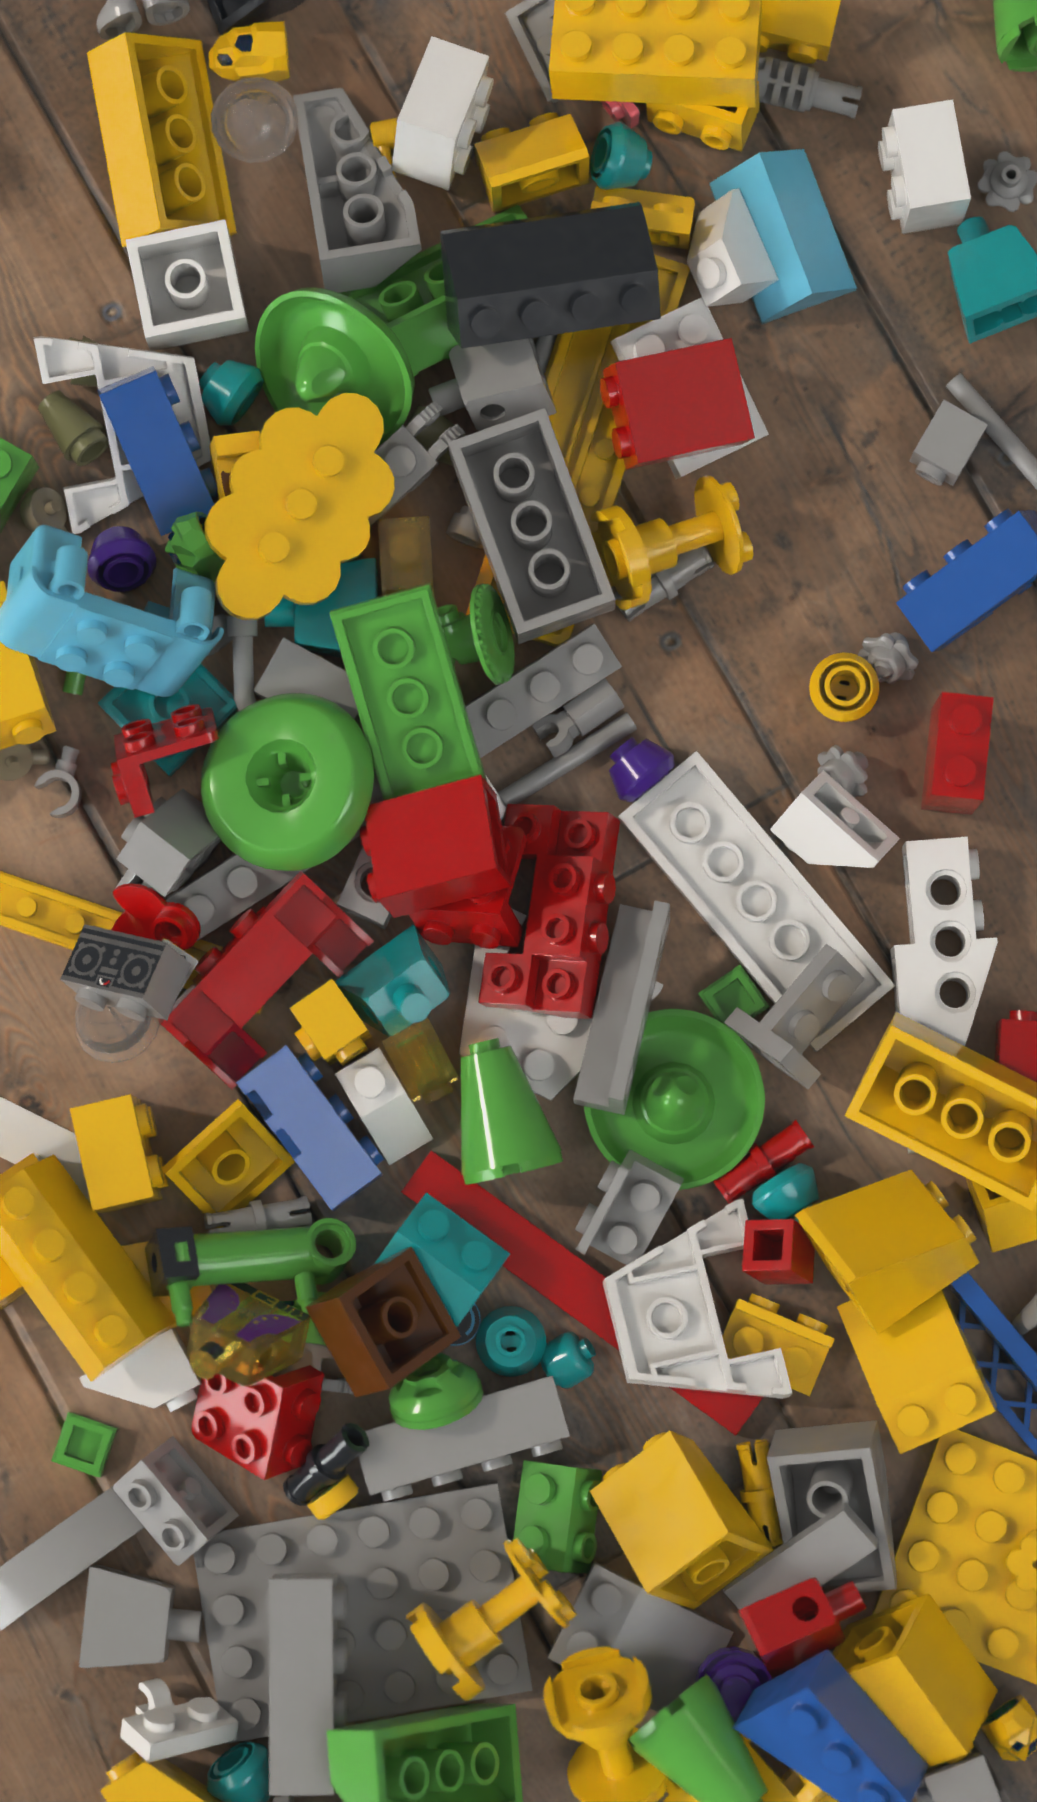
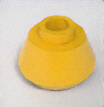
(859, 694)

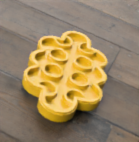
(299, 506)

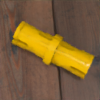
(758, 1488)

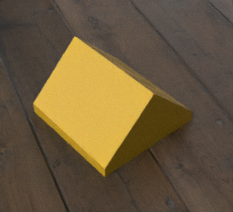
(229, 1162)

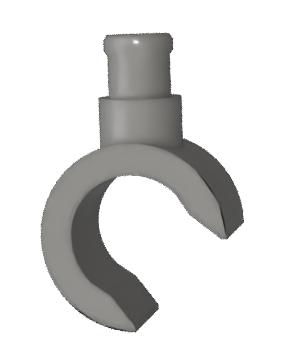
(64, 771)

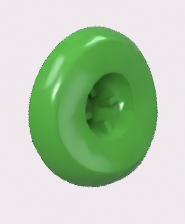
(328, 345)
(288, 781)
(690, 1099)

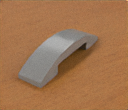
(64, 1554)

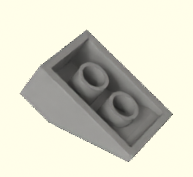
(822, 1469)
(657, 1632)

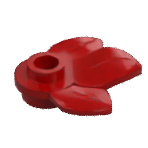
(154, 918)

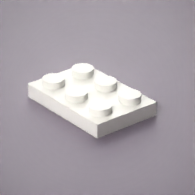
(676, 330)

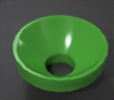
(435, 1394)

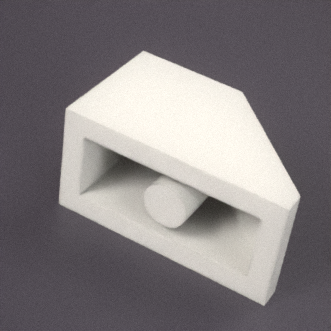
(728, 253)
(833, 827)
(384, 1106)
(152, 1375)

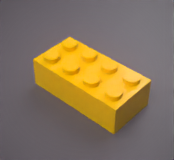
(656, 51)

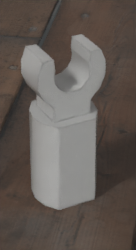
(579, 717)

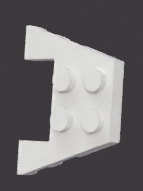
(72, 359)
(544, 1044)
(670, 1321)

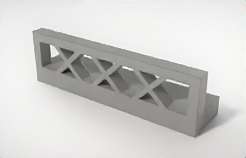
(622, 1008)

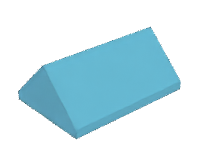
(793, 229)

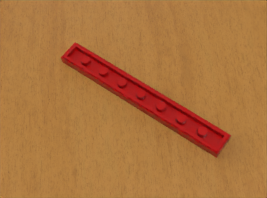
(552, 1270)

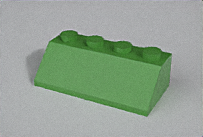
(415, 302)
(430, 1757)

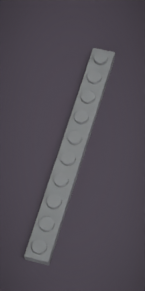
(494, 720)

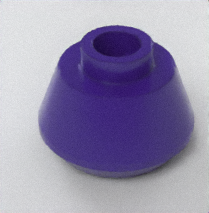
(120, 559)
(639, 768)

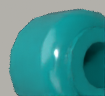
(568, 1359)

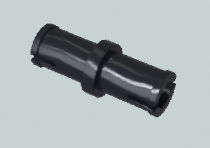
(326, 1464)

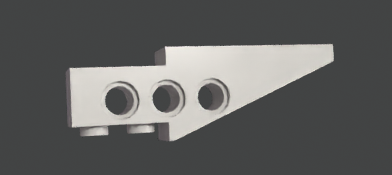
(919, 966)

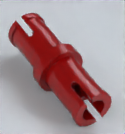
(764, 1162)

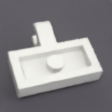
(171, 1729)

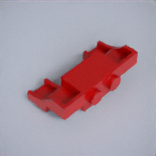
(565, 914)
(252, 969)

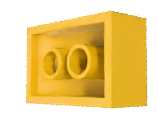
(920, 1372)

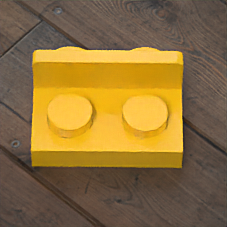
(666, 215)
(758, 1328)

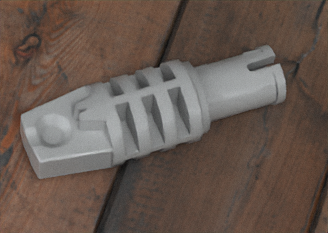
(800, 88)

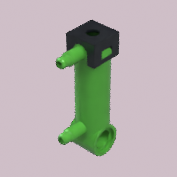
(186, 1260)

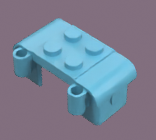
(90, 635)

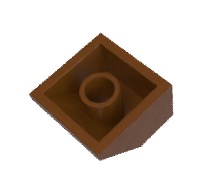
(383, 1323)

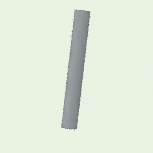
(996, 428)
(568, 761)

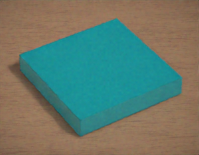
(201, 688)

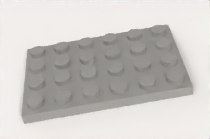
(392, 1561)

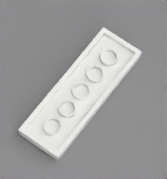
(746, 887)

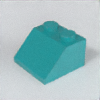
(451, 1252)

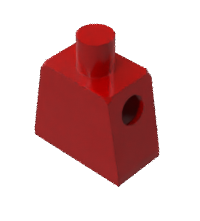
(781, 1627)

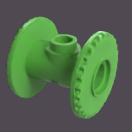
(482, 634)

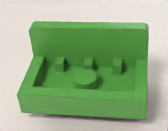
(558, 1514)

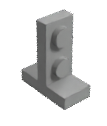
(800, 1015)

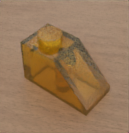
(421, 1062)

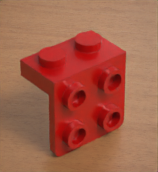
(147, 741)
(480, 919)
(263, 1424)

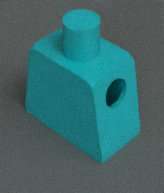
(993, 278)
(313, 622)
(396, 984)

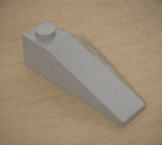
(357, 205)

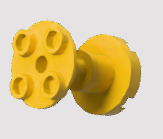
(638, 551)
(475, 1629)
(600, 1703)

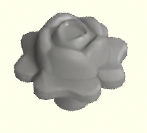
(1008, 181)
(889, 657)
(845, 769)

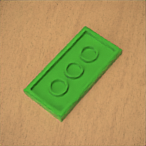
(407, 691)

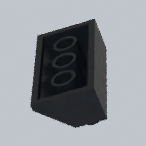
(549, 275)

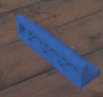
(1010, 1343)

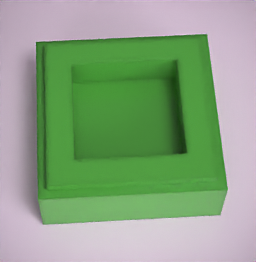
(733, 991)
(84, 1444)

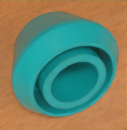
(619, 157)
(230, 390)
(787, 1193)
(528, 1339)
(241, 1774)

